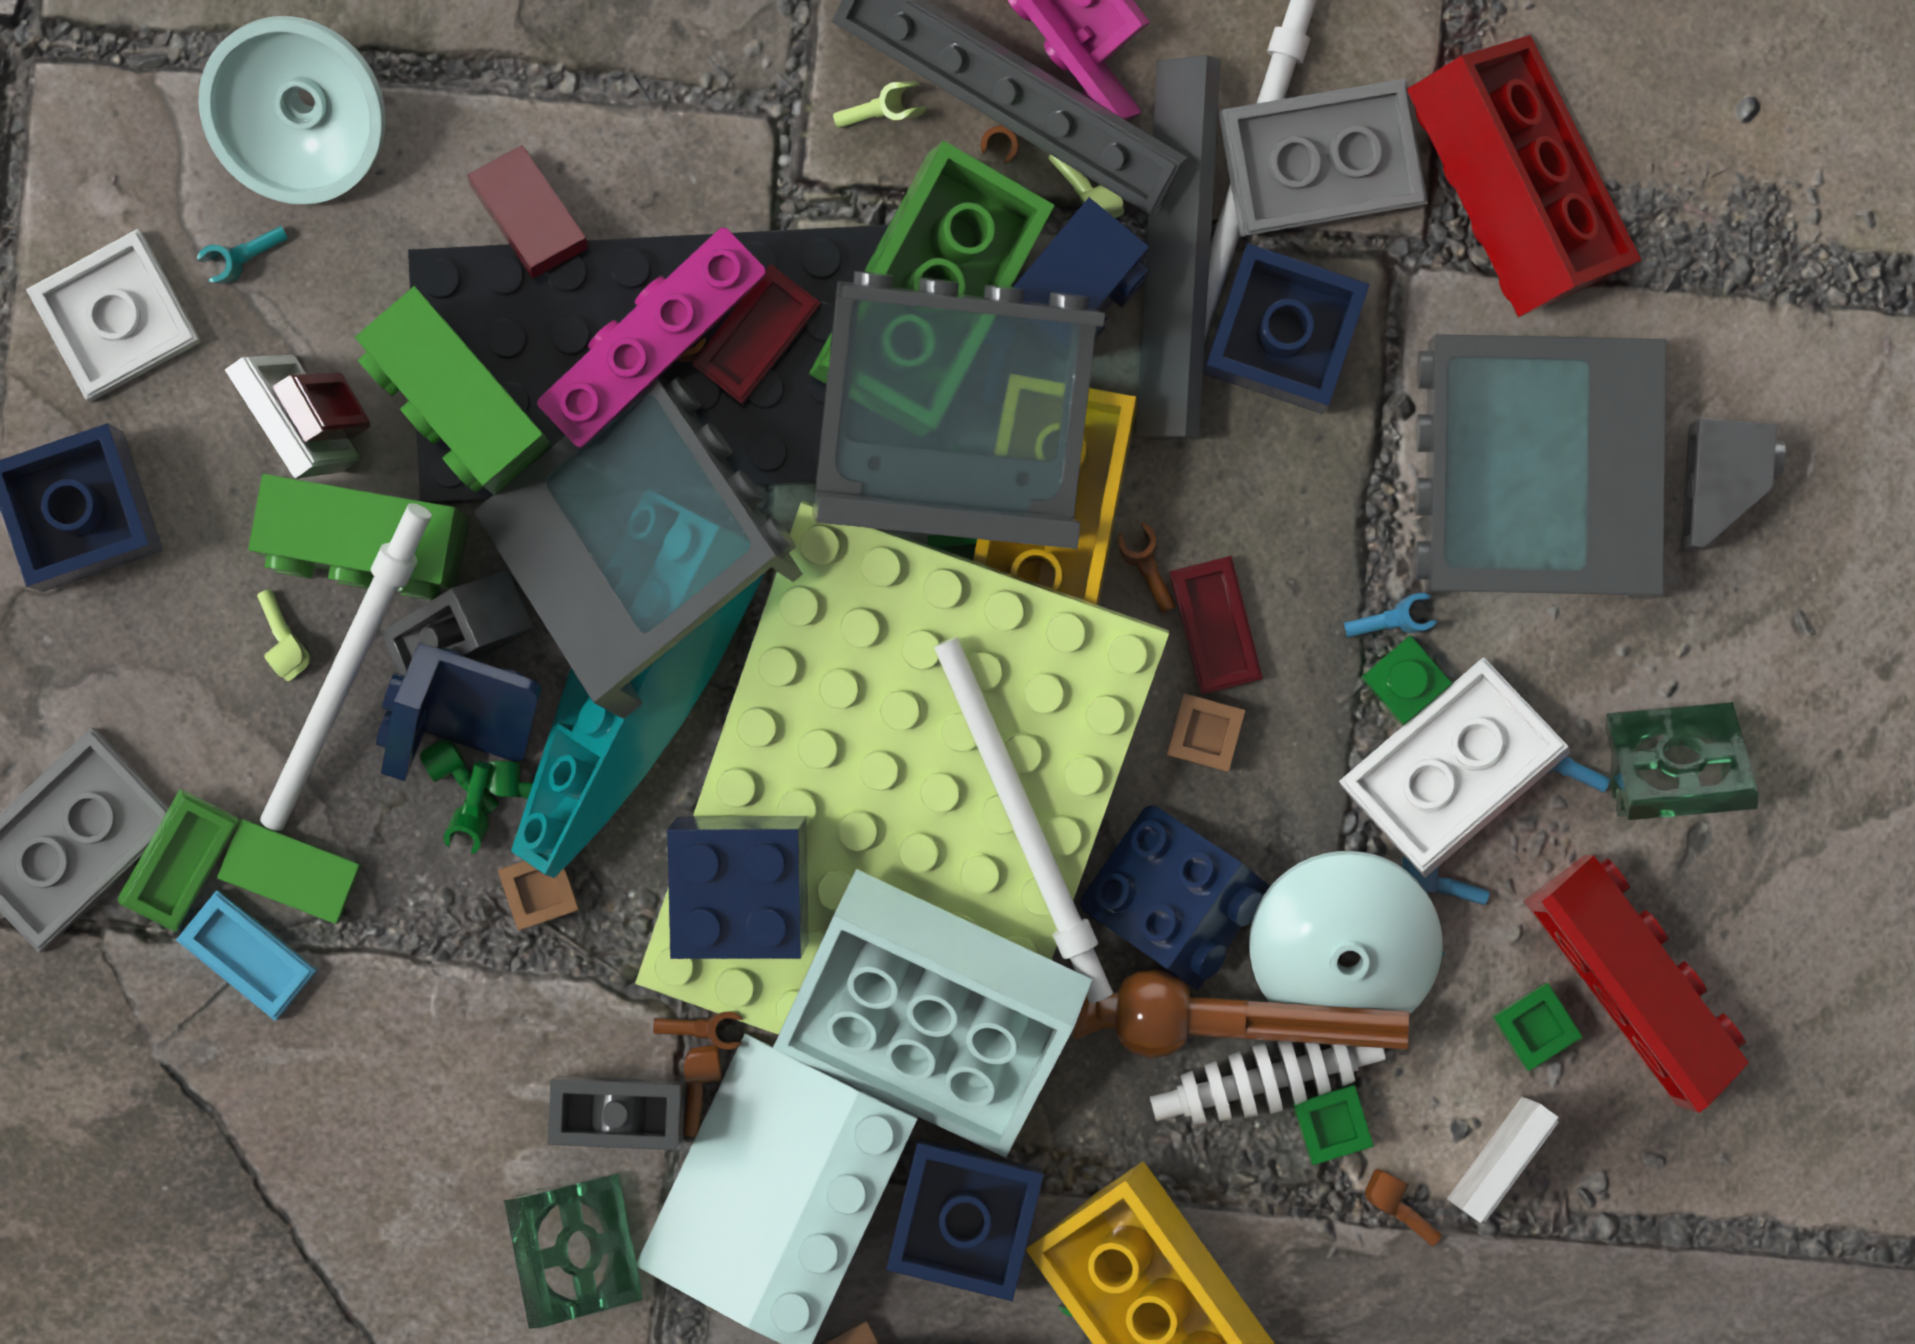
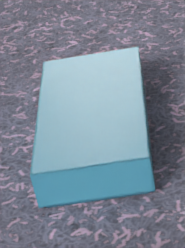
(247, 955)

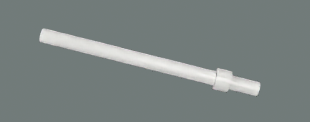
(1287, 49)
(390, 570)
(1073, 936)

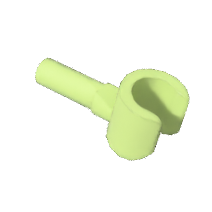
(888, 105)
(1102, 196)
(289, 655)

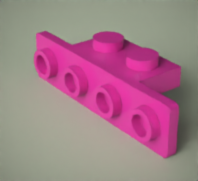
(1083, 37)
(651, 337)

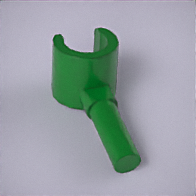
(446, 759)
(505, 780)
(470, 816)

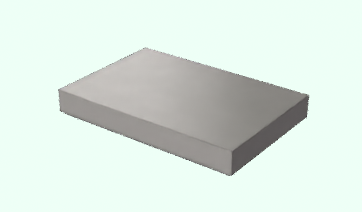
(1322, 157)
(73, 838)

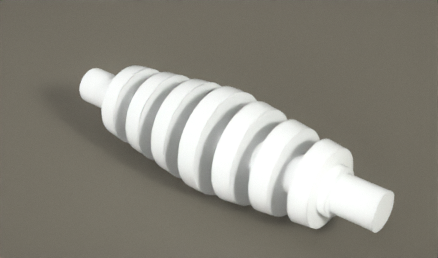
(1266, 1078)

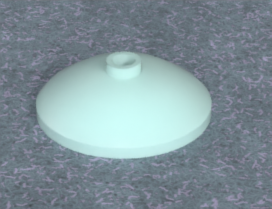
(265, 129)
(1341, 906)

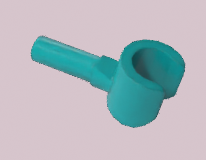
(240, 254)

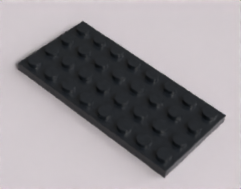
(542, 326)

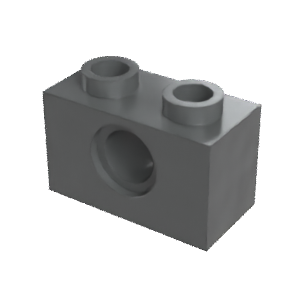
(616, 1113)

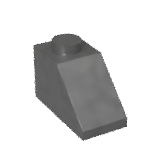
(1726, 474)
(463, 619)

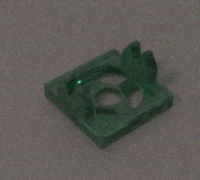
(1711, 721)
(621, 1278)

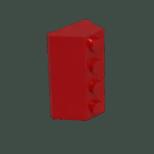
(1522, 174)
(1639, 983)

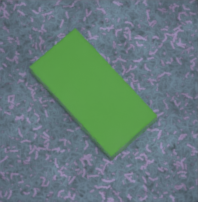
(178, 860)
(289, 871)

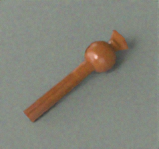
(1157, 1014)

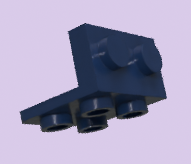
(457, 702)
(1174, 896)

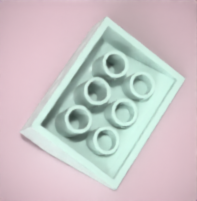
(932, 1013)
(776, 1193)

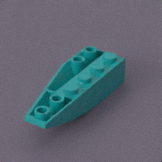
(600, 758)

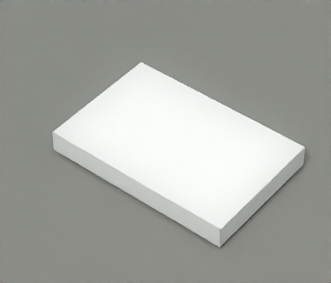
(1454, 767)

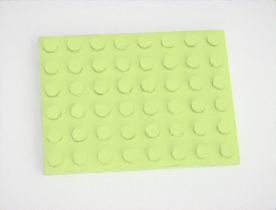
(865, 738)

